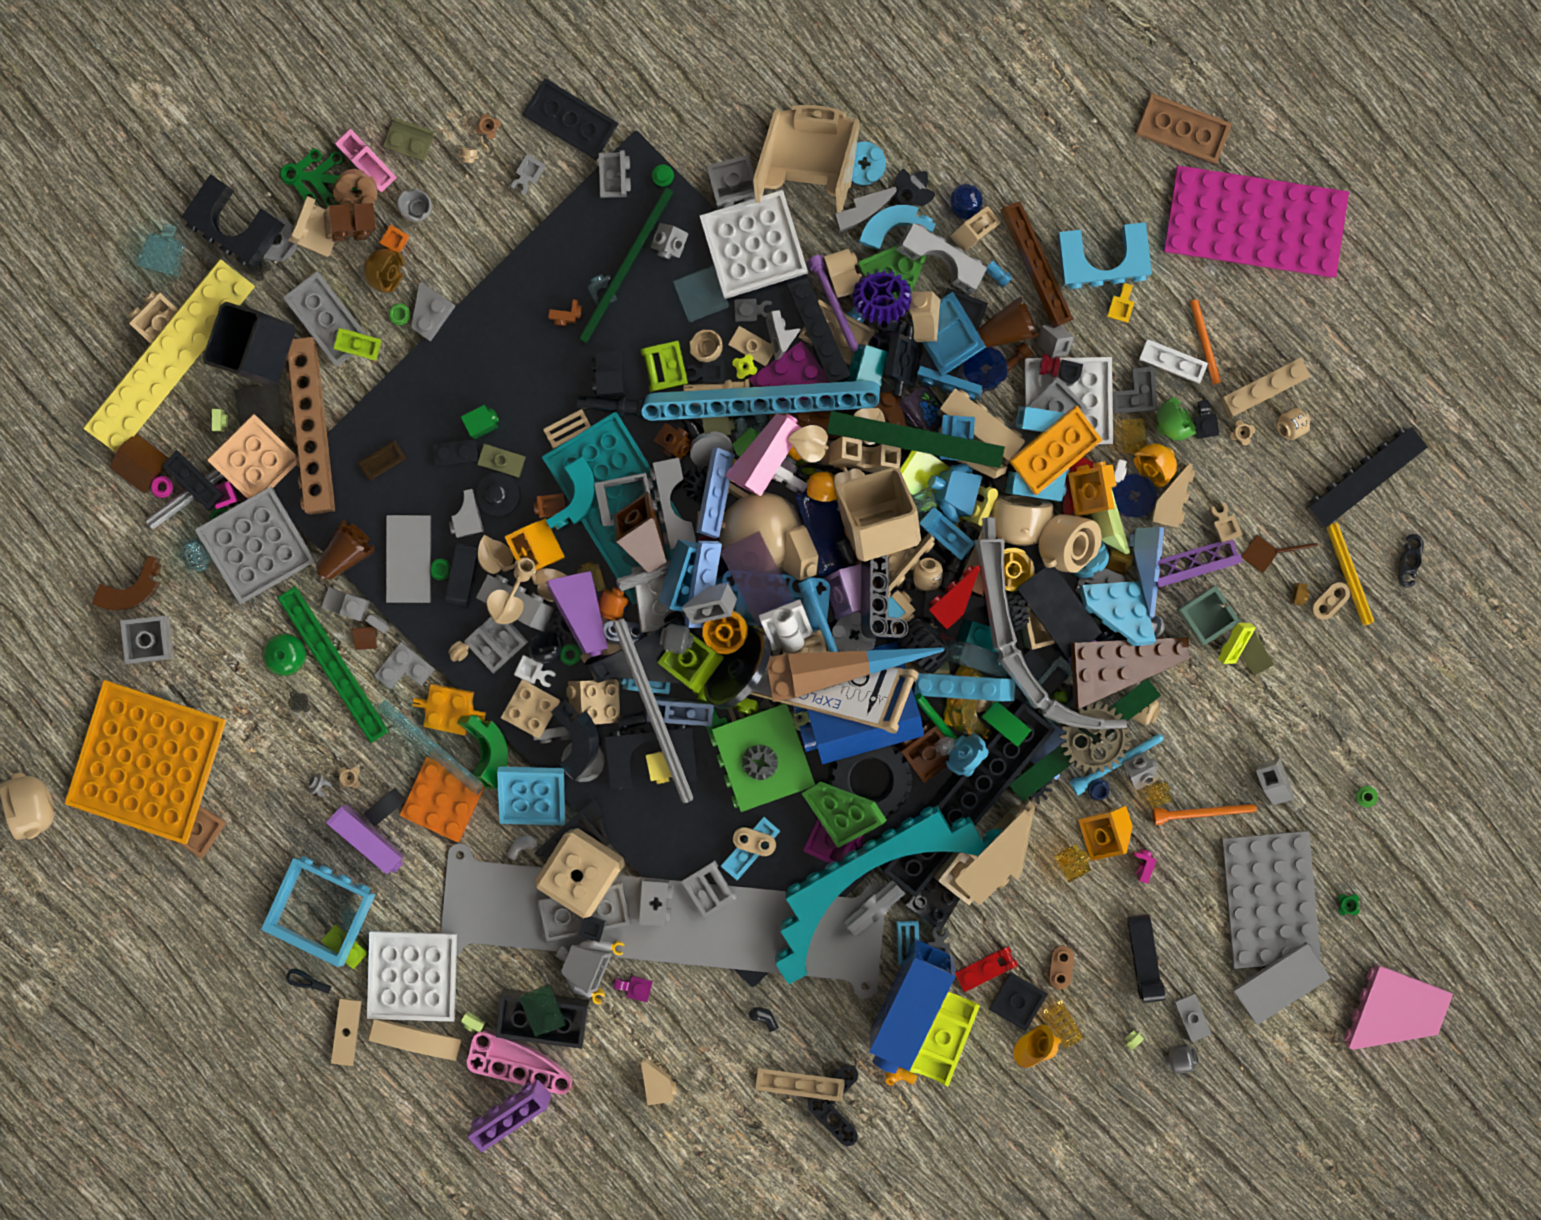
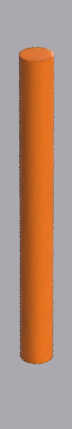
(1205, 341)

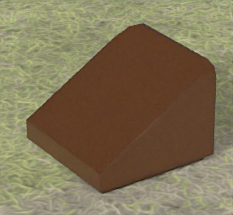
(365, 638)

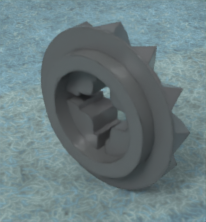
(755, 753)

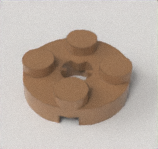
(358, 179)

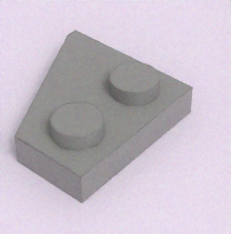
(430, 312)

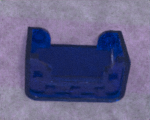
(824, 528)

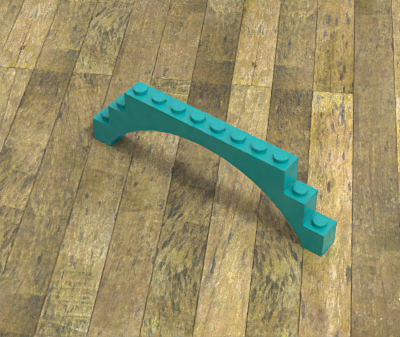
(814, 896)

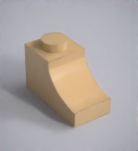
(975, 229)
(925, 315)

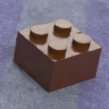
(343, 223)

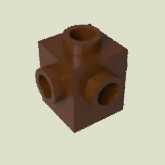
(673, 441)

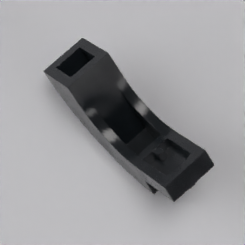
(583, 735)

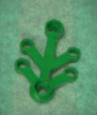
(316, 177)

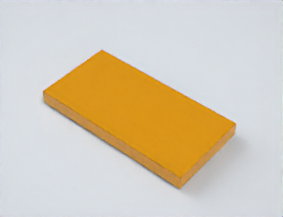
(1055, 450)

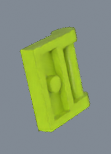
(671, 364)

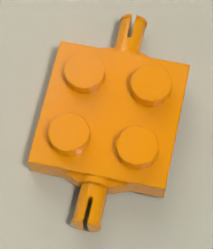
(445, 708)

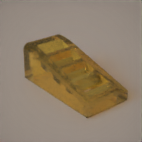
(1054, 1010)

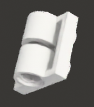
(787, 626)

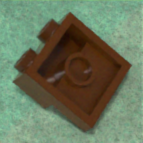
(922, 753)

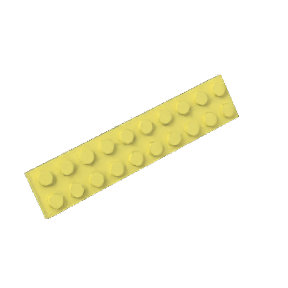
(166, 357)

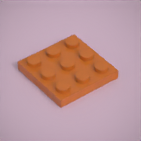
(440, 801)

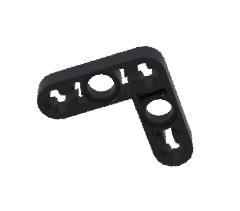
(828, 1109)

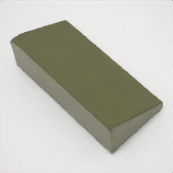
(1256, 655)

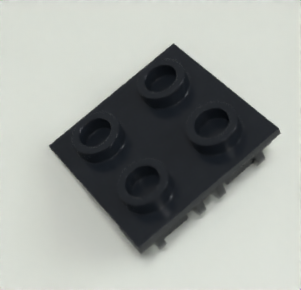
(933, 903)

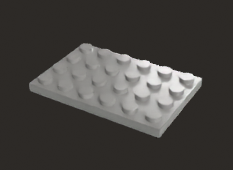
(1269, 896)

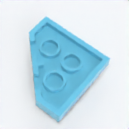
(1121, 609)

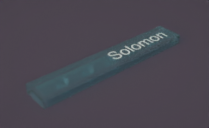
(430, 747)

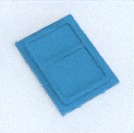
(956, 336)

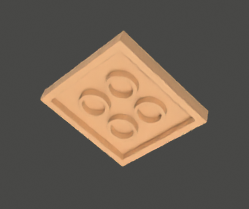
(253, 458)

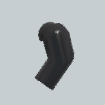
(764, 1015)

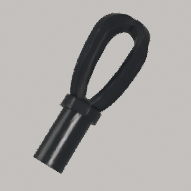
(826, 468)
(314, 983)

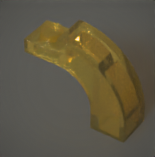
(963, 711)

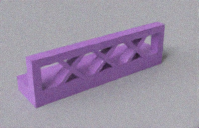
(1199, 570)

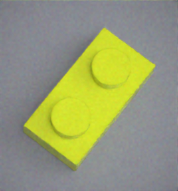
(1235, 645)

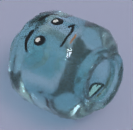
(195, 555)

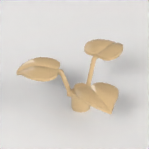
(811, 446)
(497, 556)

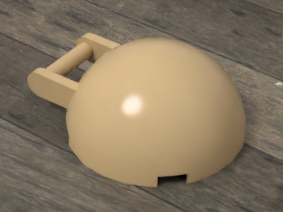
(766, 513)

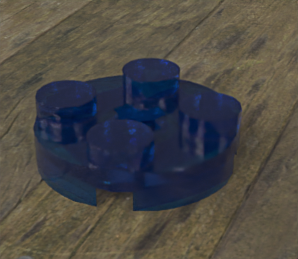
(993, 377)
(1145, 501)

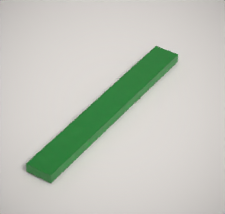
(333, 664)

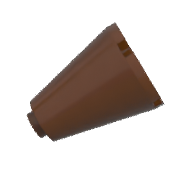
(1009, 325)
(343, 551)

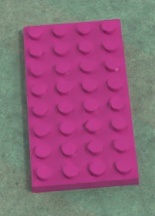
(1256, 221)

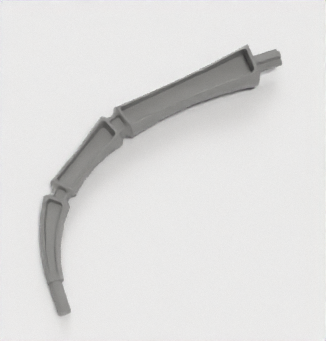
(991, 562)

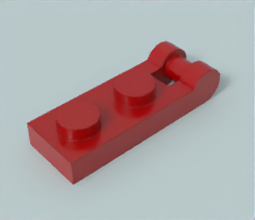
(985, 969)

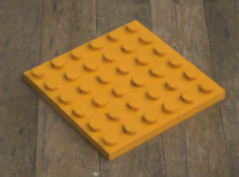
(145, 762)

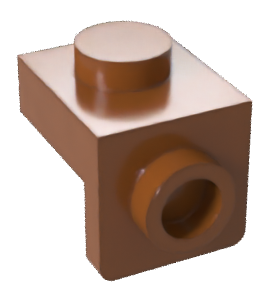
(561, 317)
(549, 505)

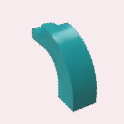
(583, 497)

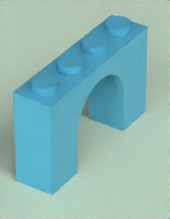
(1078, 271)
(1036, 420)
(965, 687)

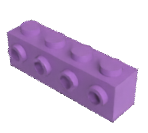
(509, 1115)

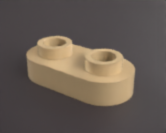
(1329, 600)
(754, 841)

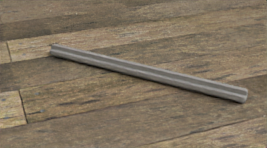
(653, 710)

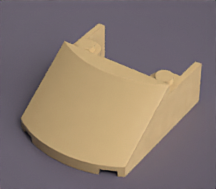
(809, 147)
(1002, 856)

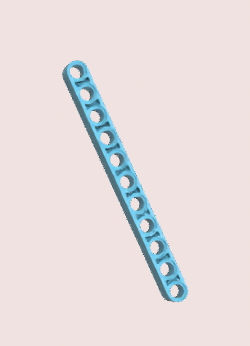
(769, 394)

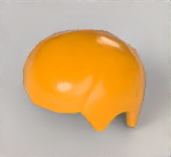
(821, 487)

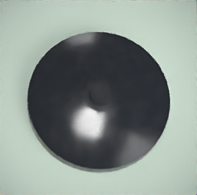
(739, 671)

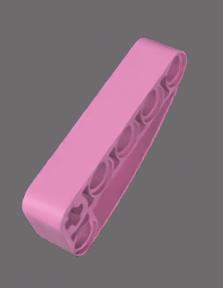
(513, 1055)

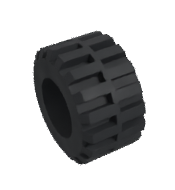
(923, 635)

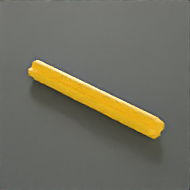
(1350, 573)

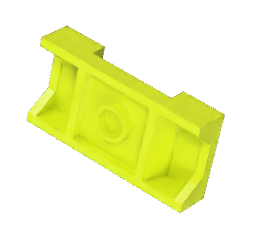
(946, 1039)

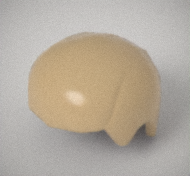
(706, 346)

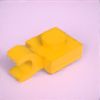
(1121, 307)

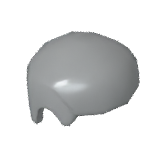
(414, 205)

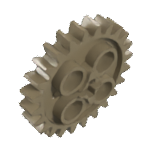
(1084, 753)

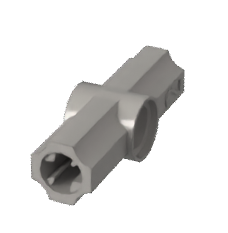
(874, 907)

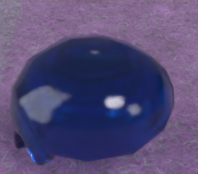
(966, 201)

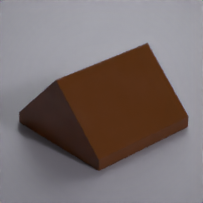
(138, 462)

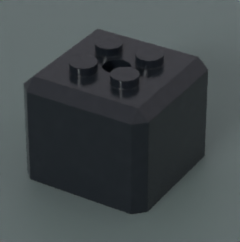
(249, 344)

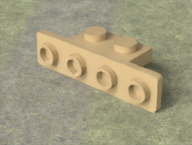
(906, 559)

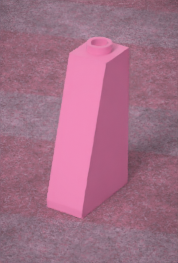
(764, 455)

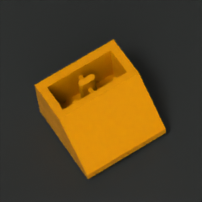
(535, 543)

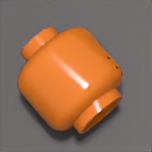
(613, 604)

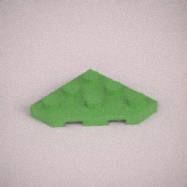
(894, 261)
(843, 813)

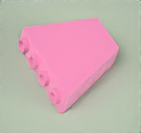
(1396, 1010)

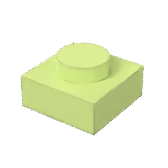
(219, 420)
(473, 1022)

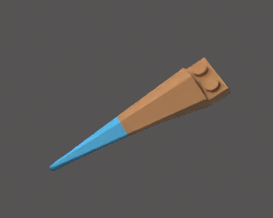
(809, 672)

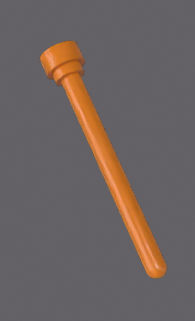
(1162, 815)

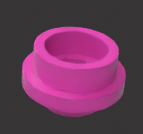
(156, 483)

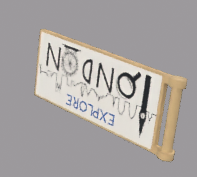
(857, 700)

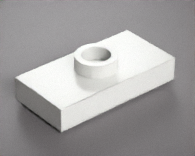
(1119, 470)

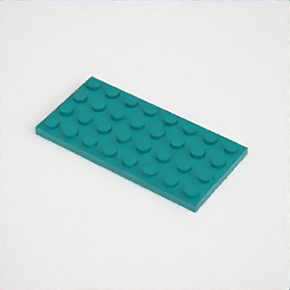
(611, 456)

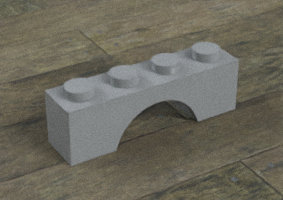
(964, 271)
(668, 475)

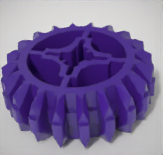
(882, 303)

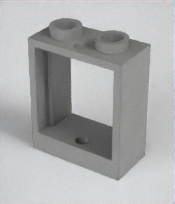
(602, 497)

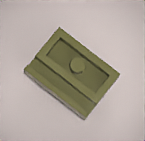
(409, 139)

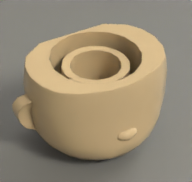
(1020, 518)
(1069, 542)
(26, 806)

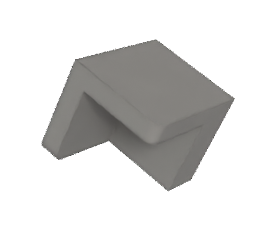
(1054, 340)

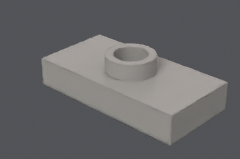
(1192, 1017)

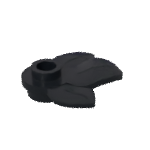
(914, 186)

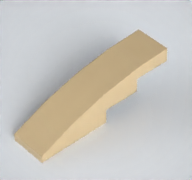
(414, 1039)

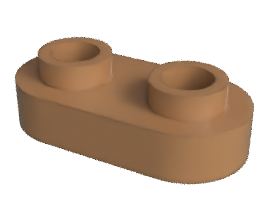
(1060, 967)

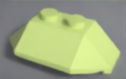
(1111, 528)

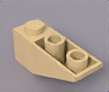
(1169, 504)

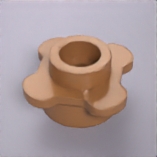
(490, 132)

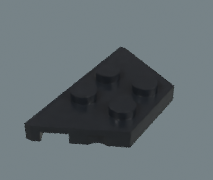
(587, 820)

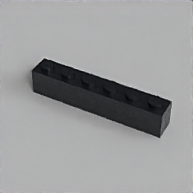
(1366, 477)

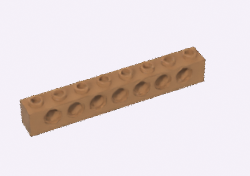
(324, 500)

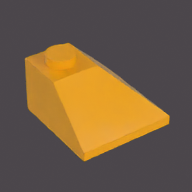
(1107, 833)

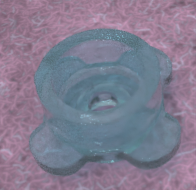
(347, 916)

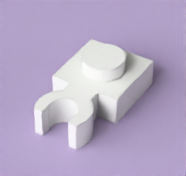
(531, 671)

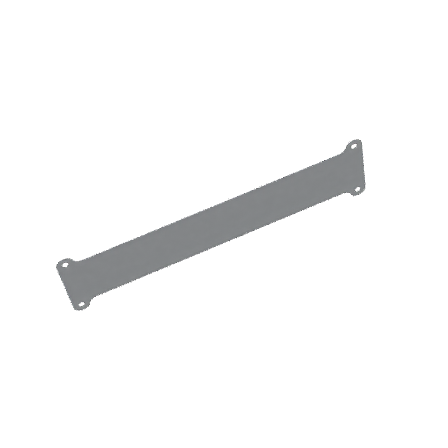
(501, 908)

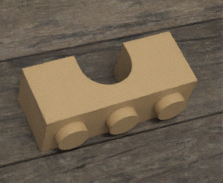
(851, 454)

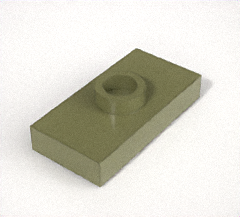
(501, 460)

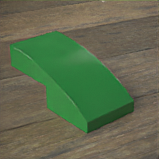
(1006, 723)

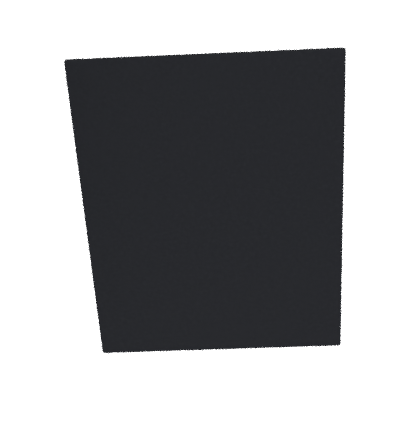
(513, 359)

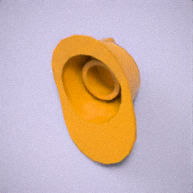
(1036, 1046)

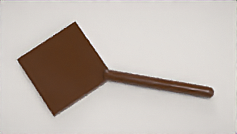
(1262, 553)

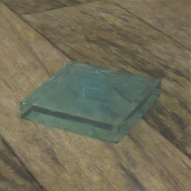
(701, 294)

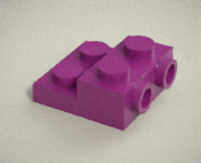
(824, 848)

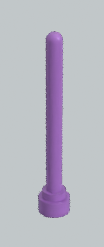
(817, 265)

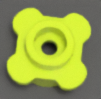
(747, 360)

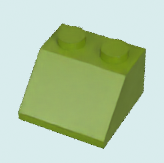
(694, 665)

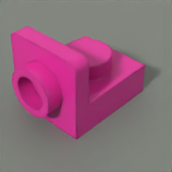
(1146, 868)

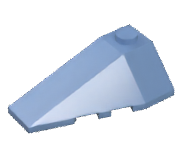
(1146, 552)

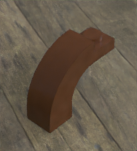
(134, 596)

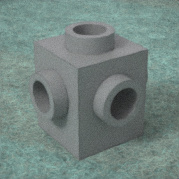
(669, 241)
(1141, 770)

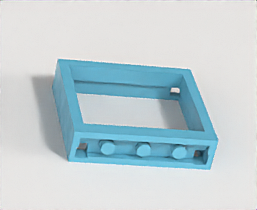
(299, 941)

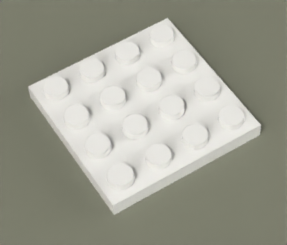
(753, 244)
(1092, 388)
(412, 976)

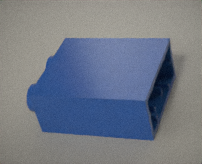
(844, 738)
(911, 1006)

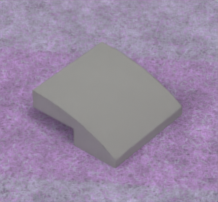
(495, 643)

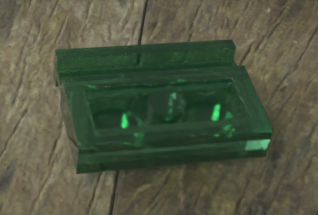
(542, 1010)

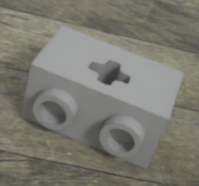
(648, 912)

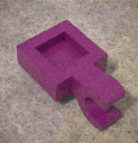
(637, 987)

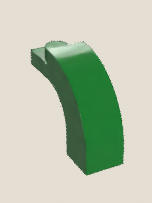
(492, 749)

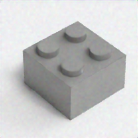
(147, 639)

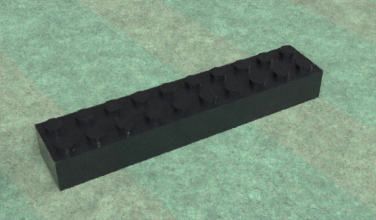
(973, 794)

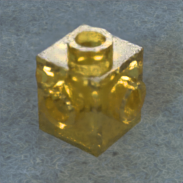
(1073, 862)

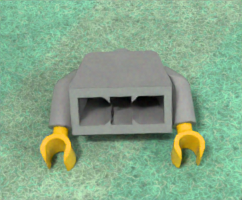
(586, 965)

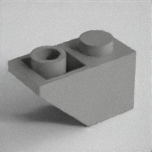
(1274, 781)

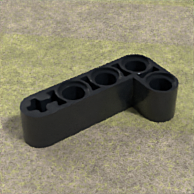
(880, 597)
(1145, 959)

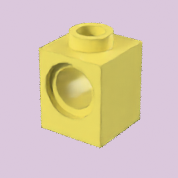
(658, 767)

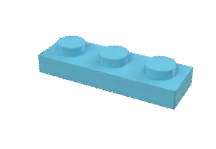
(740, 859)

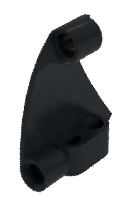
(649, 652)

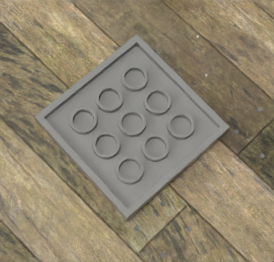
(255, 545)

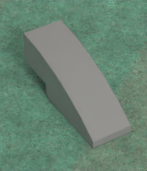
(864, 209)

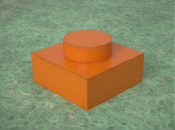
(394, 239)

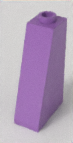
(580, 609)
(365, 839)

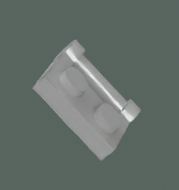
(702, 892)

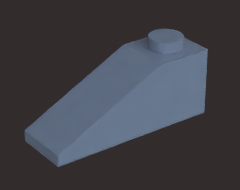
(683, 711)

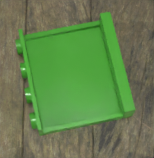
(768, 728)

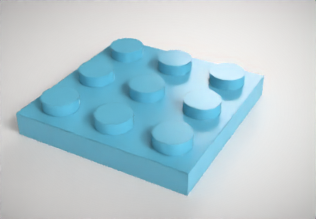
(531, 795)

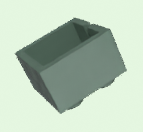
(1206, 616)

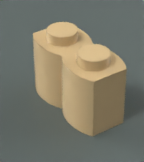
(842, 272)

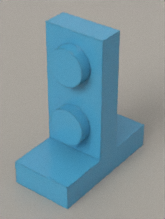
(947, 533)

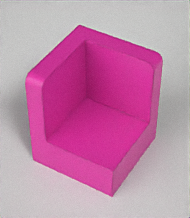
(229, 492)

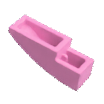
(365, 159)

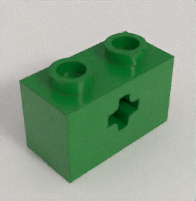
(480, 421)

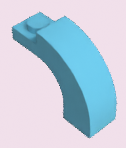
(890, 218)

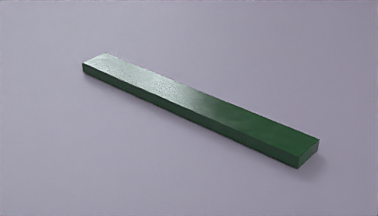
(626, 265)
(915, 439)
(1056, 762)

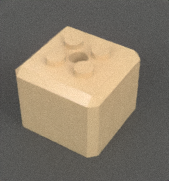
(879, 514)
(599, 870)

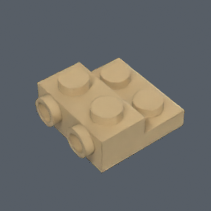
(152, 315)

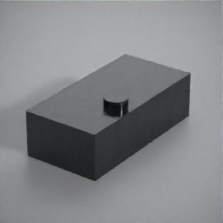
(515, 1025)

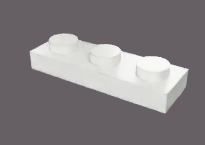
(1173, 361)

